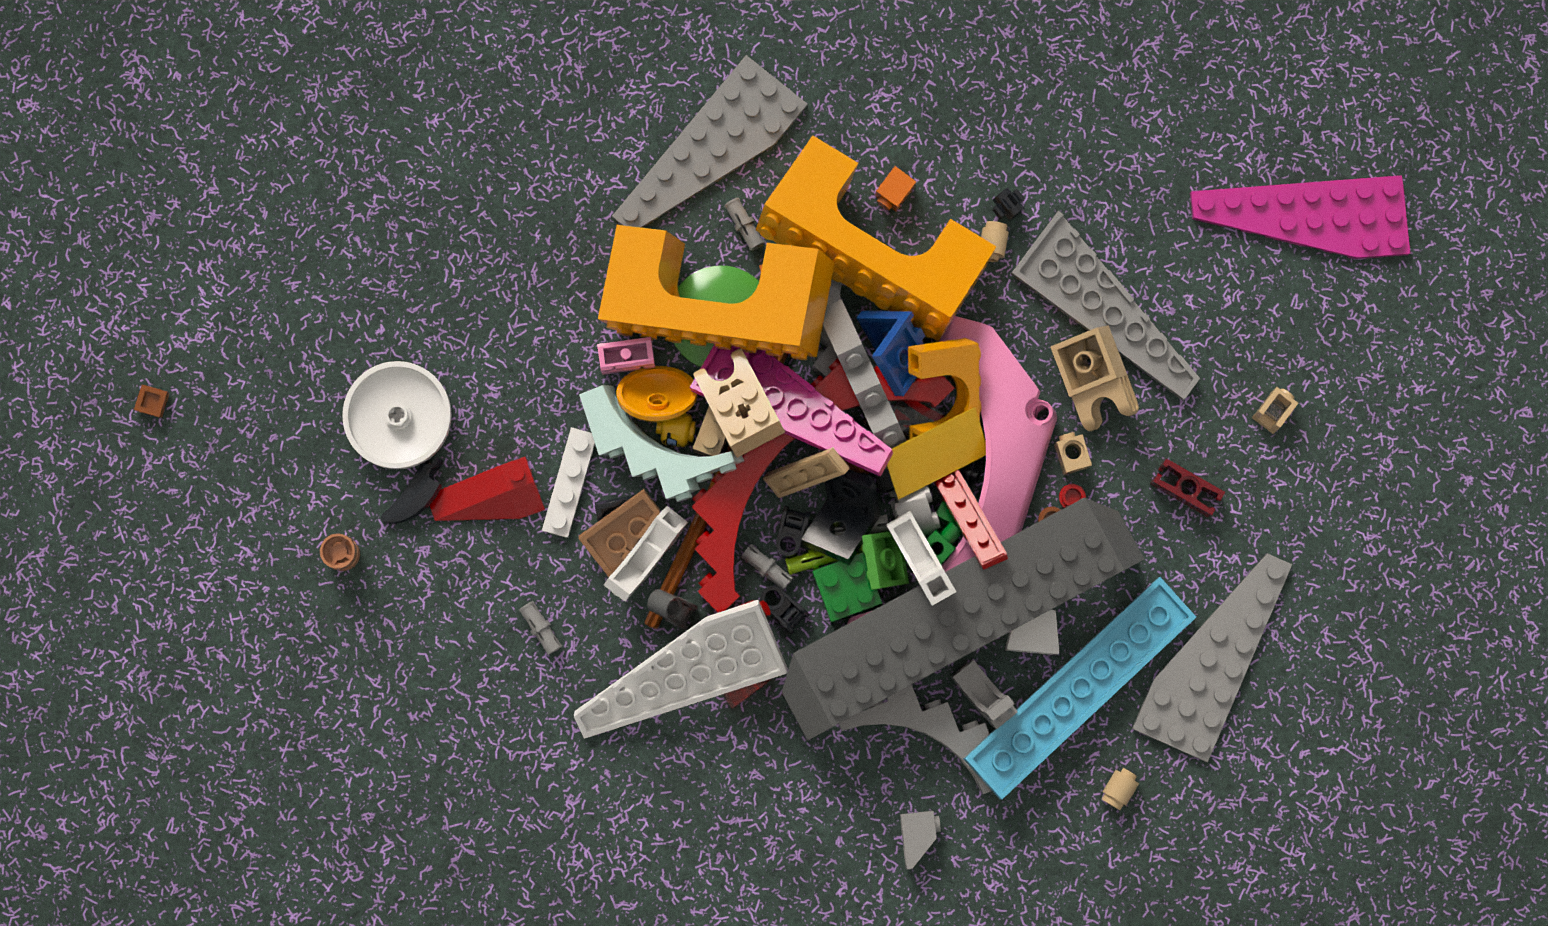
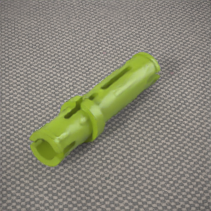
(794, 564)

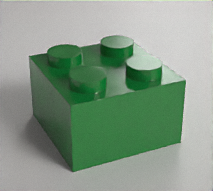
(846, 588)

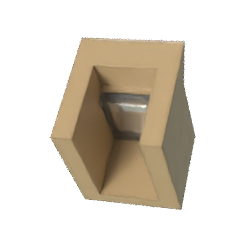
(1275, 409)

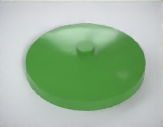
(714, 284)

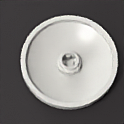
(397, 415)

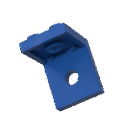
(890, 336)

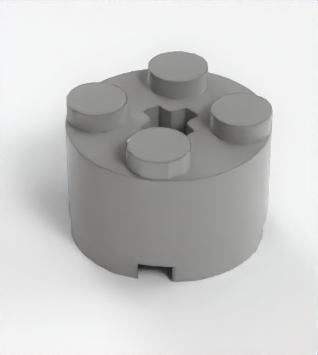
(918, 505)

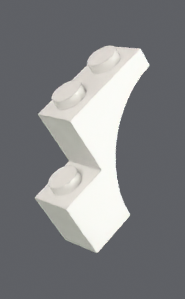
(646, 554)
(921, 558)

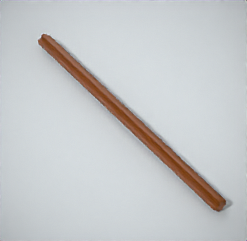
(686, 549)

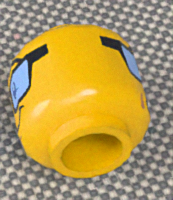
(677, 431)

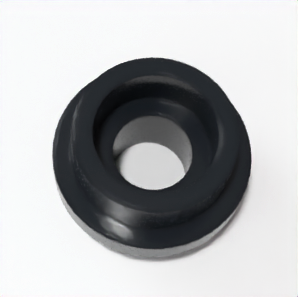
(971, 473)

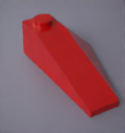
(495, 494)

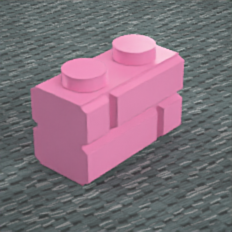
(626, 355)

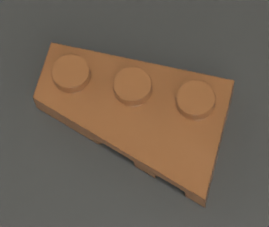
(619, 531)

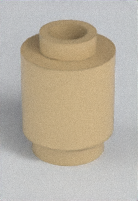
(996, 234)
(1120, 788)

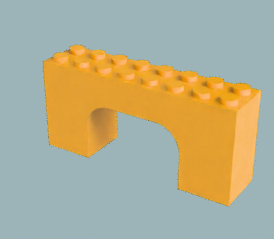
(807, 215)
(778, 317)

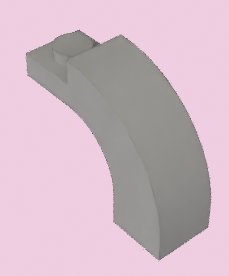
(984, 694)

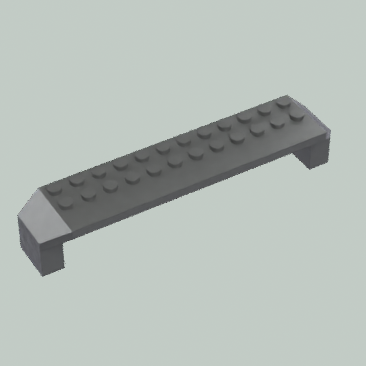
(914, 639)

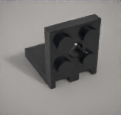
(849, 505)

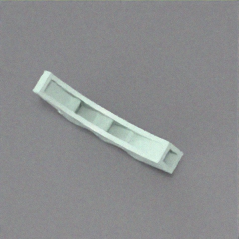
(619, 435)

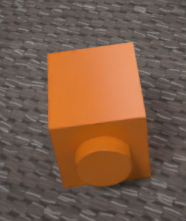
(894, 189)

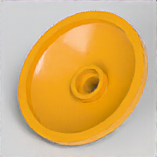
(656, 393)

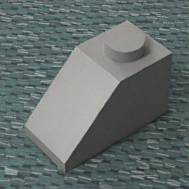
(918, 835)

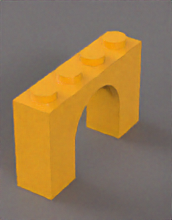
(953, 358)

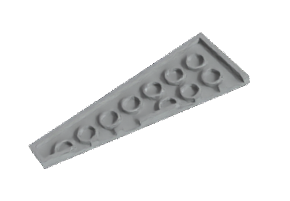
(1080, 286)

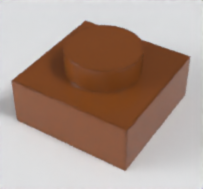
(151, 401)

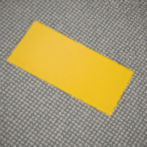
(936, 453)

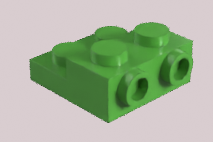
(884, 561)

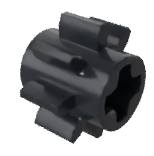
(1008, 204)

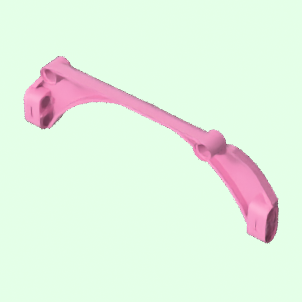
(1012, 433)

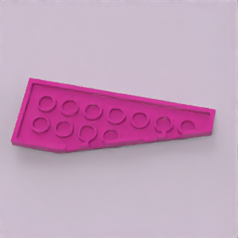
(1336, 216)

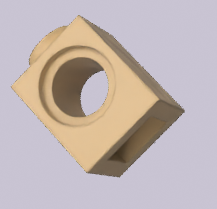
(1072, 465)

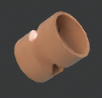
(340, 552)

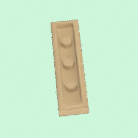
(806, 472)

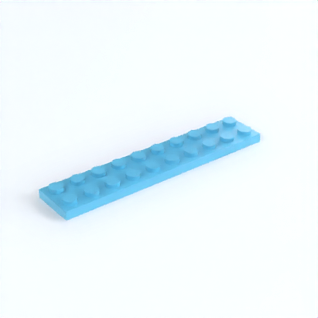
(1079, 688)

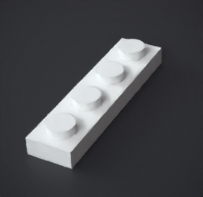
(569, 483)

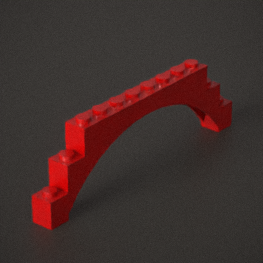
(726, 499)

